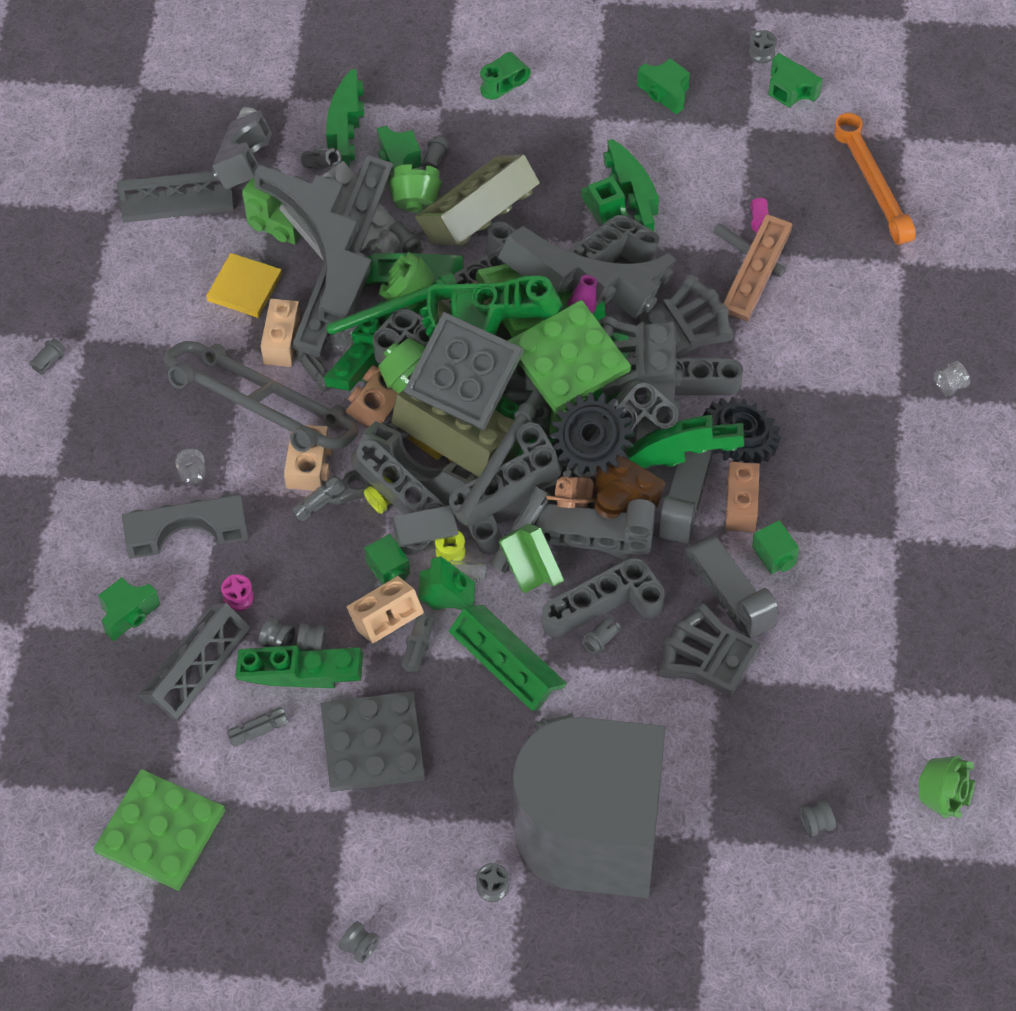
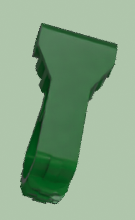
(512, 299)

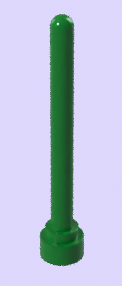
(387, 307)

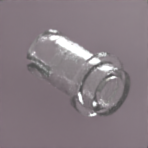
(474, 570)

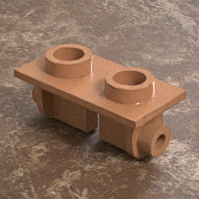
(573, 492)

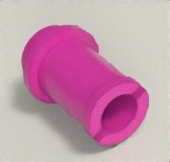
(759, 210)

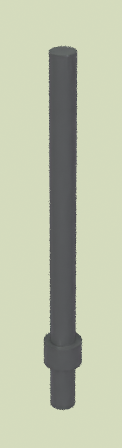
(523, 415)

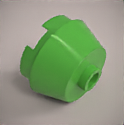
(414, 188)
(405, 277)
(400, 363)
(946, 785)

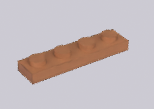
(757, 267)

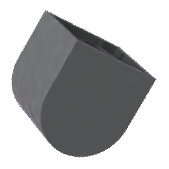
(590, 804)

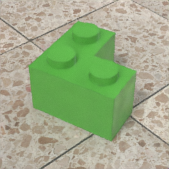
(264, 215)

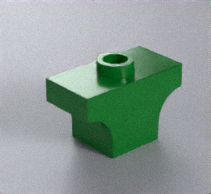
(792, 82)
(665, 84)
(398, 147)
(604, 200)
(445, 586)
(126, 606)

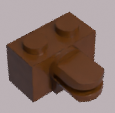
(624, 485)

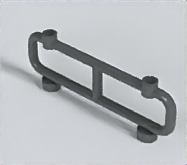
(302, 436)

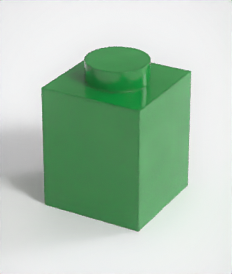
(775, 547)
(387, 559)

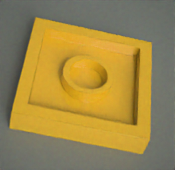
(244, 285)

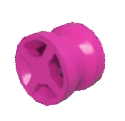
(237, 585)

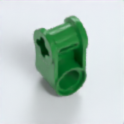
(503, 76)

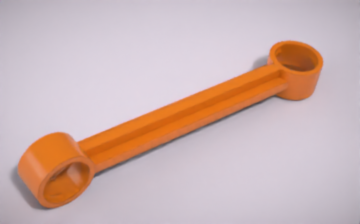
(900, 224)

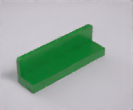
(506, 656)

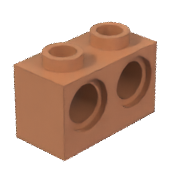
(376, 394)
(742, 497)

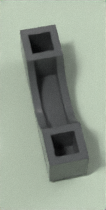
(235, 156)
(438, 481)
(149, 529)

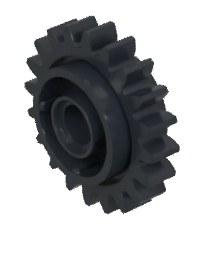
(759, 433)
(604, 449)

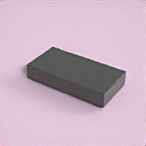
(424, 526)

